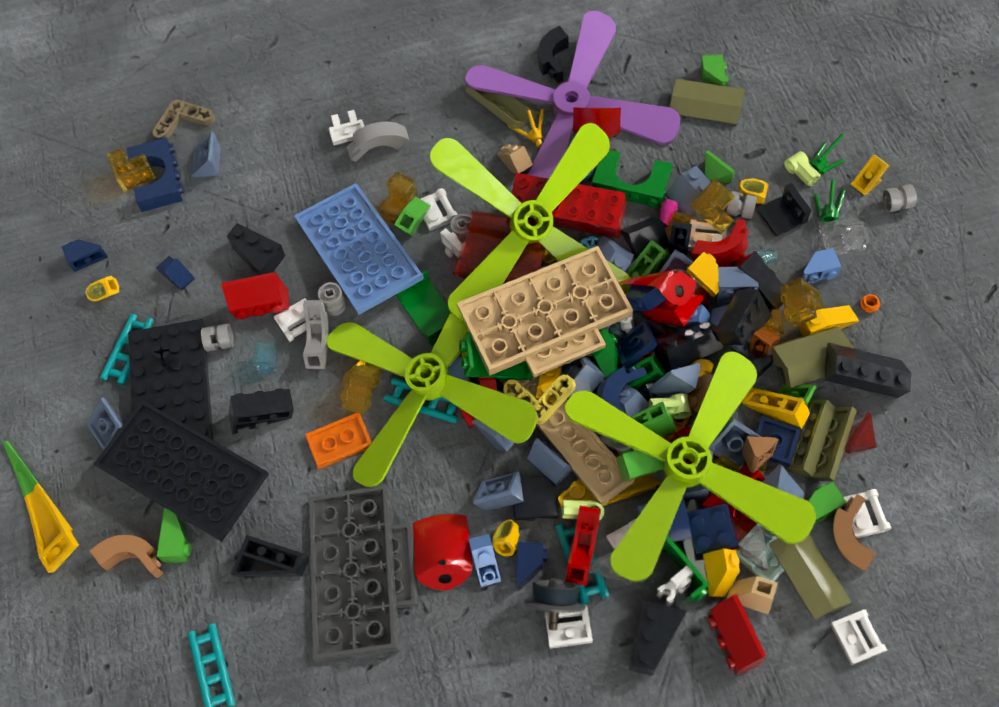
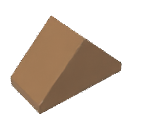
(758, 451)

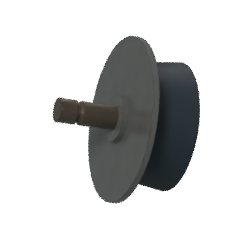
(555, 597)

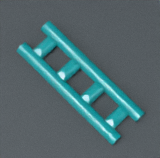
(123, 338)
(430, 410)
(601, 588)
(199, 663)

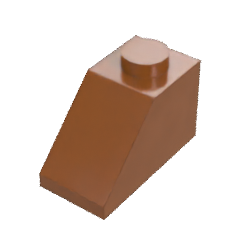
(762, 342)

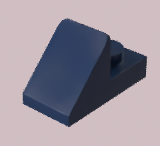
(175, 272)

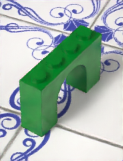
(647, 193)

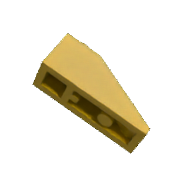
(829, 318)
(778, 406)

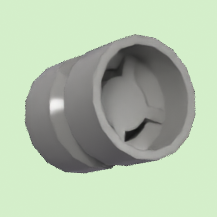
(897, 198)
(742, 205)
(458, 226)
(333, 298)
(223, 334)

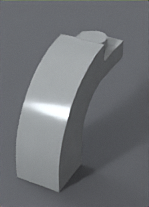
(376, 135)
(316, 345)

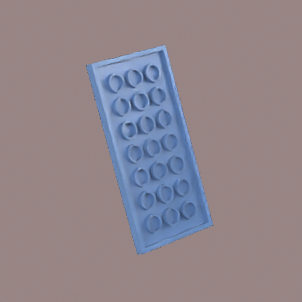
(358, 248)

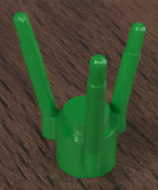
(820, 162)
(829, 212)

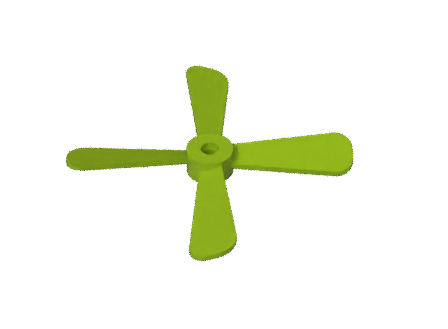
(581, 156)
(500, 412)
(773, 509)

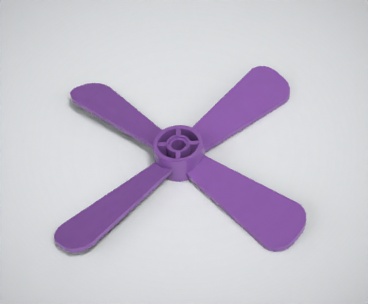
(596, 33)

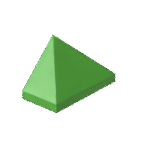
(717, 169)

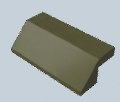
(707, 101)
(507, 108)
(806, 356)
(822, 440)
(811, 576)

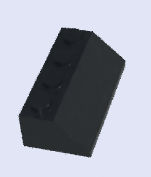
(867, 371)

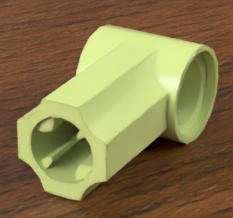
(800, 166)
(677, 405)
(570, 508)

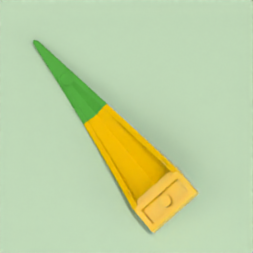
(50, 528)

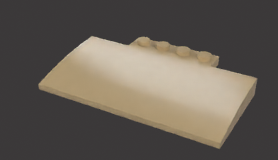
(546, 314)

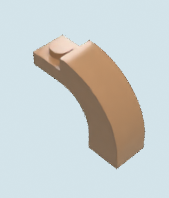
(848, 545)
(121, 547)

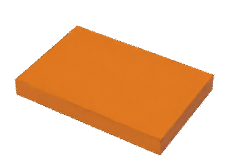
(338, 440)

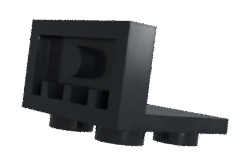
(786, 211)

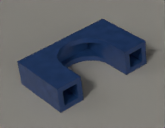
(167, 188)

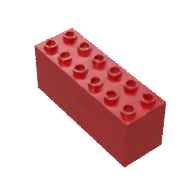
(582, 210)

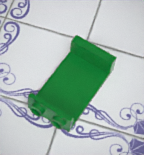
(425, 308)
(474, 367)
(682, 561)

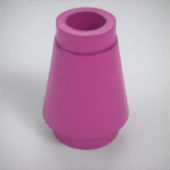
(667, 210)

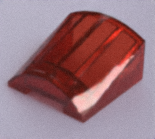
(483, 235)

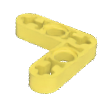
(546, 414)

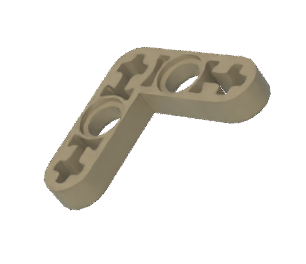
(182, 110)

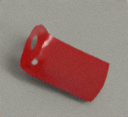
(606, 118)
(666, 283)
(442, 539)

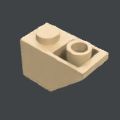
(515, 158)
(754, 593)

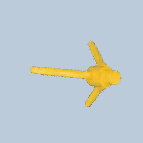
(535, 133)

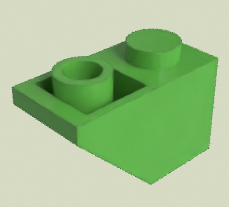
(713, 70)
(412, 216)

